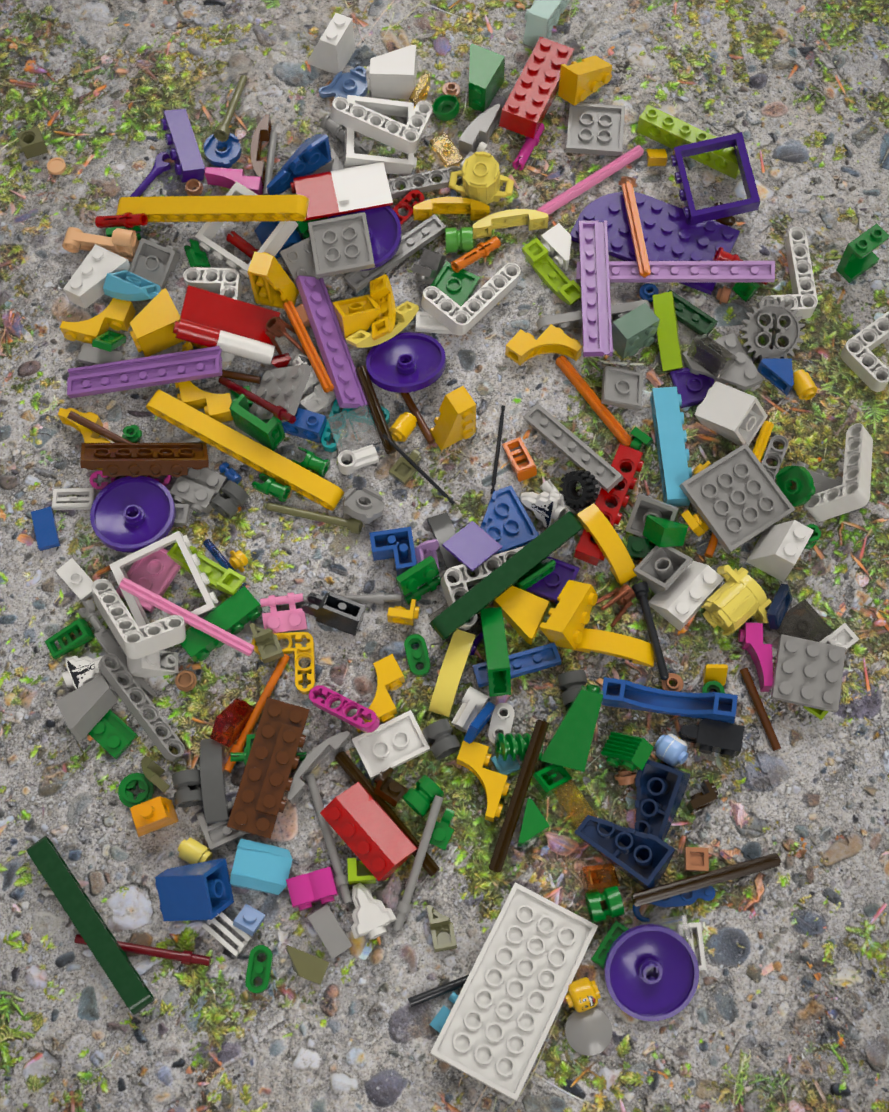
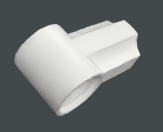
(359, 458)
(471, 706)

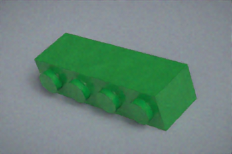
(229, 616)

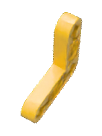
(299, 653)

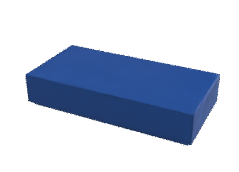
(45, 528)
(479, 722)

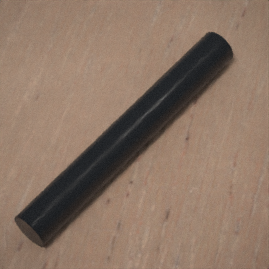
(437, 991)

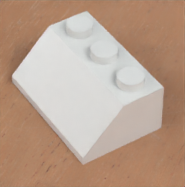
(686, 594)

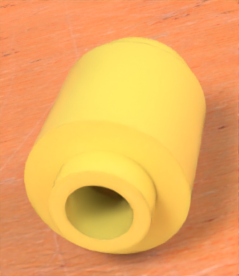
(193, 851)

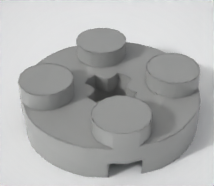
(354, 506)

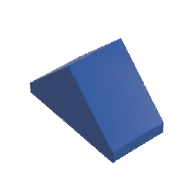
(778, 372)

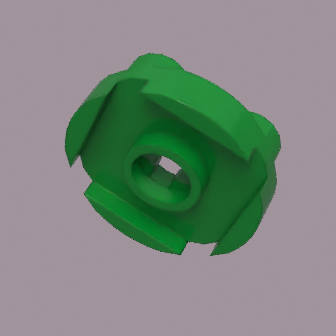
(804, 484)

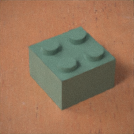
(634, 331)

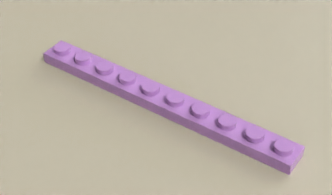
(691, 271)

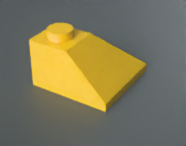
(356, 313)

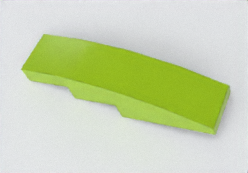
(667, 331)

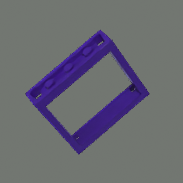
(720, 211)

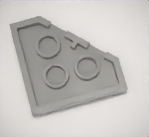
(740, 373)

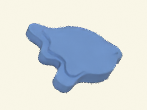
(346, 84)

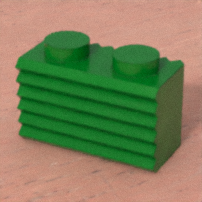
(627, 751)

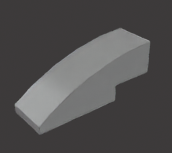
(479, 129)

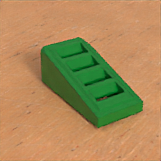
(73, 644)

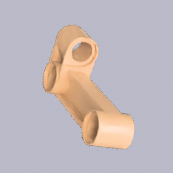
(123, 242)

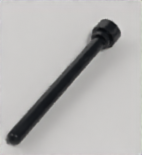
(641, 591)

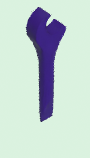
(158, 168)

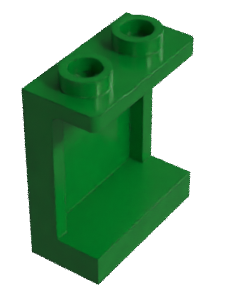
(859, 255)
(267, 434)

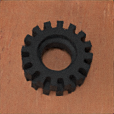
(588, 487)

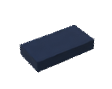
(779, 606)

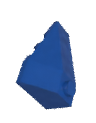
(305, 160)

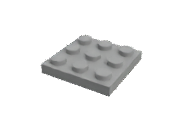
(595, 129)
(341, 245)
(282, 388)
(808, 673)

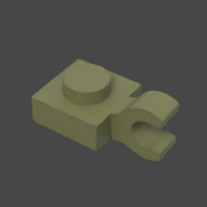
(403, 470)

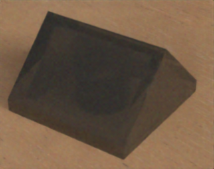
(710, 355)

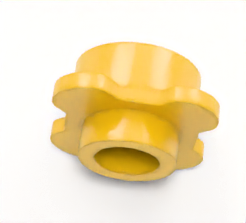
(238, 560)

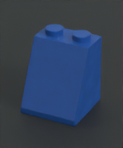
(194, 891)

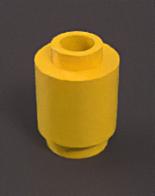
(804, 385)
(403, 427)

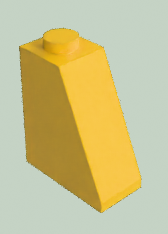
(522, 611)

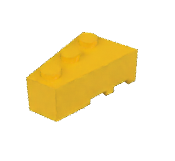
(583, 78)
(270, 282)
(456, 418)
(570, 614)

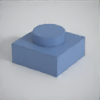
(249, 920)

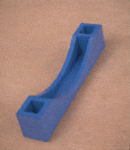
(694, 705)

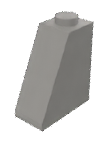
(87, 706)

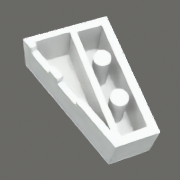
(88, 280)

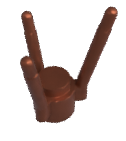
(276, 327)
(621, 596)

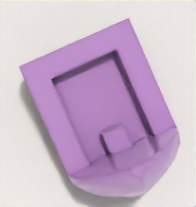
(426, 549)

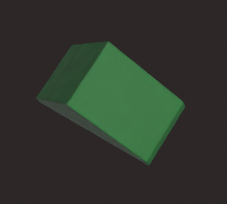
(664, 532)
(550, 779)
(533, 824)

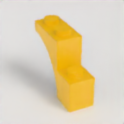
(116, 315)
(552, 340)
(214, 404)
(88, 435)
(388, 677)
(474, 758)

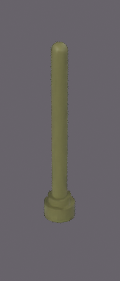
(222, 131)
(352, 524)

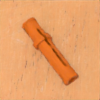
(481, 251)

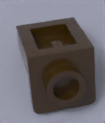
(388, 788)
(701, 801)

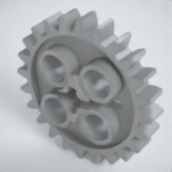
(754, 329)

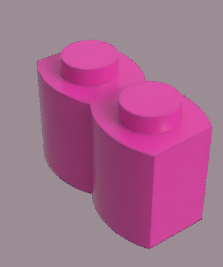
(312, 888)

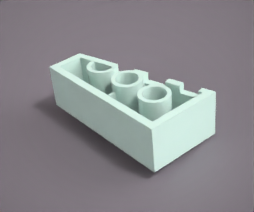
(541, 19)

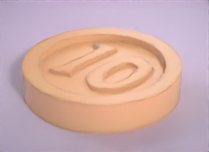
(56, 166)

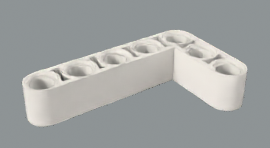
(382, 128)
(798, 280)
(221, 285)
(476, 302)
(863, 354)
(856, 483)
(463, 580)
(133, 639)

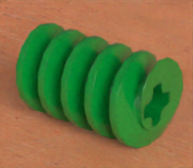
(513, 746)

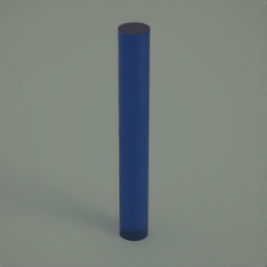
(218, 556)

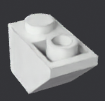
(558, 244)
(154, 665)

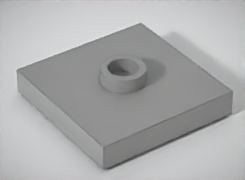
(622, 388)

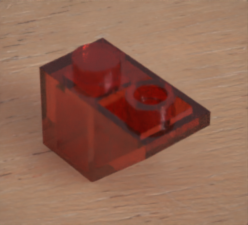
(231, 722)

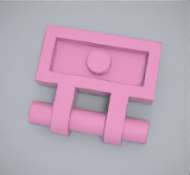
(285, 620)

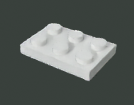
(391, 744)

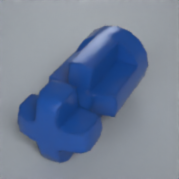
(230, 473)

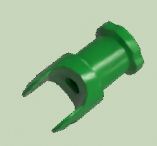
(313, 462)
(271, 487)

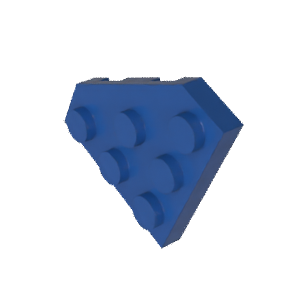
(508, 521)

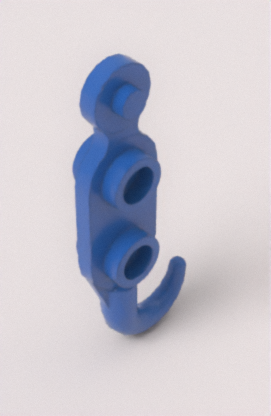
(684, 899)

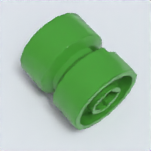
(459, 239)

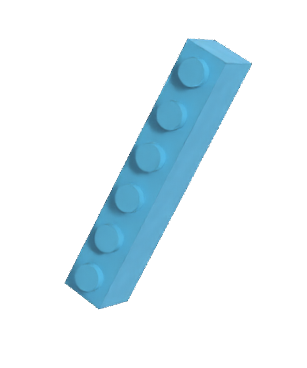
(670, 444)

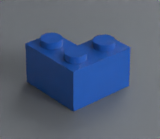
(394, 544)

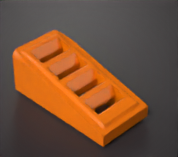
(522, 471)

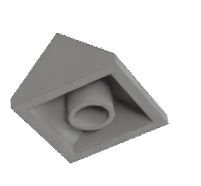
(648, 506)
(662, 567)

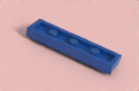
(523, 663)

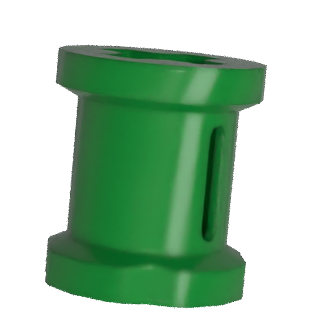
(814, 537)

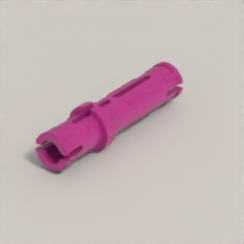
(527, 149)

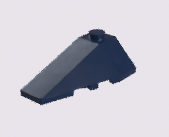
(658, 797)
(635, 853)

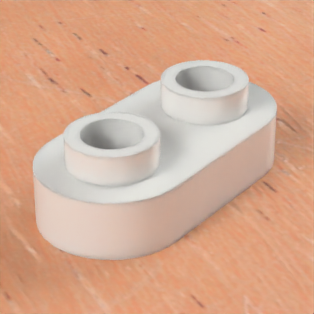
(499, 722)

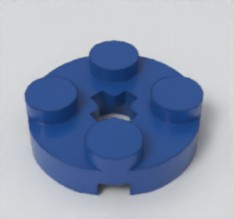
(226, 158)

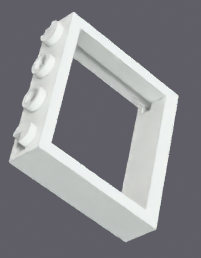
(385, 107)
(271, 245)
(192, 561)

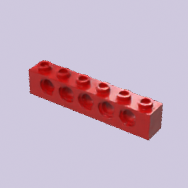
(624, 458)

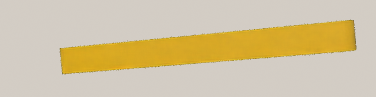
(217, 208)
(245, 450)

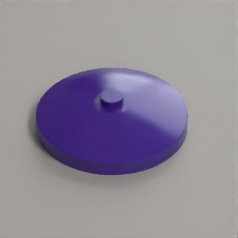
(384, 233)
(406, 362)
(132, 513)
(651, 972)

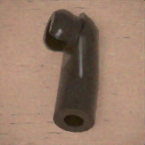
(728, 221)

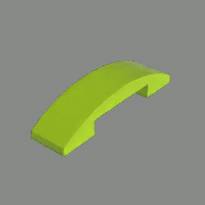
(550, 273)
(219, 577)

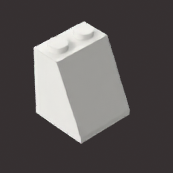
(334, 46)
(393, 74)
(731, 413)
(780, 548)

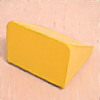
(656, 157)
(715, 672)

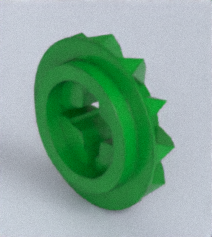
(129, 783)

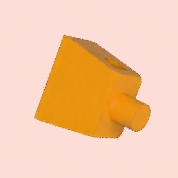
(153, 815)

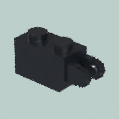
(335, 611)
(714, 737)

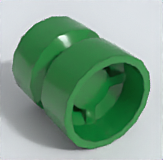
(423, 795)
(612, 902)

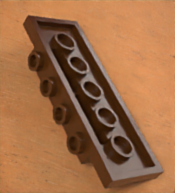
(144, 458)
(269, 768)

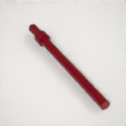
(278, 411)
(186, 957)

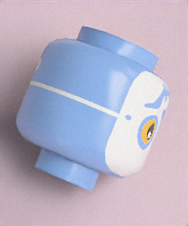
(671, 749)

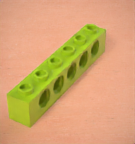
(675, 132)

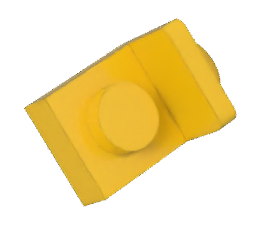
(695, 522)
(403, 616)

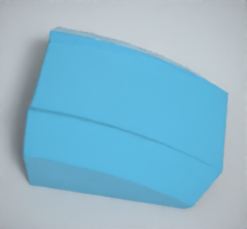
(129, 286)
(260, 867)

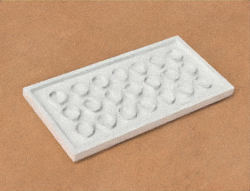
(514, 991)

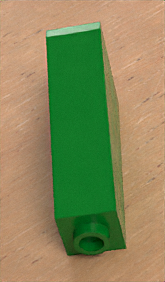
(496, 652)
(574, 734)

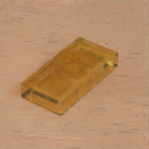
(421, 90)
(446, 150)
(573, 803)

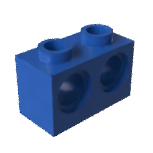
(307, 425)

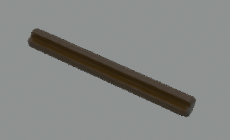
(375, 408)

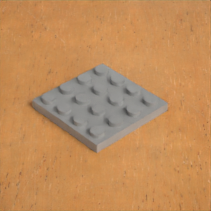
(737, 498)

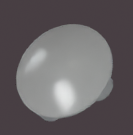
(588, 1031)

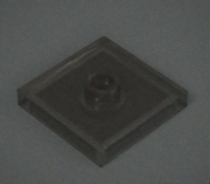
(804, 623)

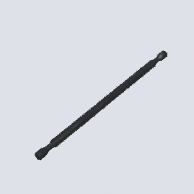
(497, 448)
(418, 468)

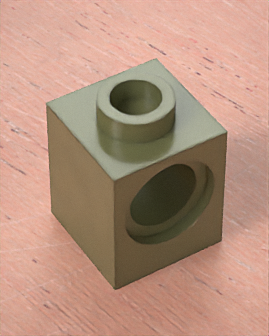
(31, 143)

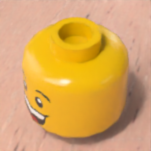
(582, 994)

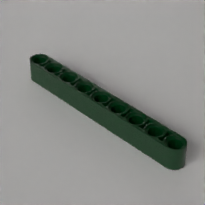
(505, 575)
(90, 925)

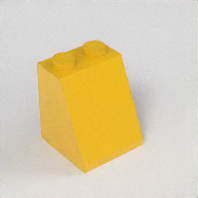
(155, 324)

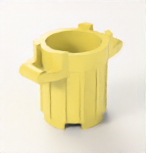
(481, 179)
(736, 601)

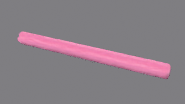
(592, 180)
(189, 618)

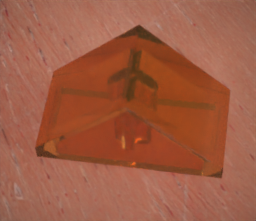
(598, 877)

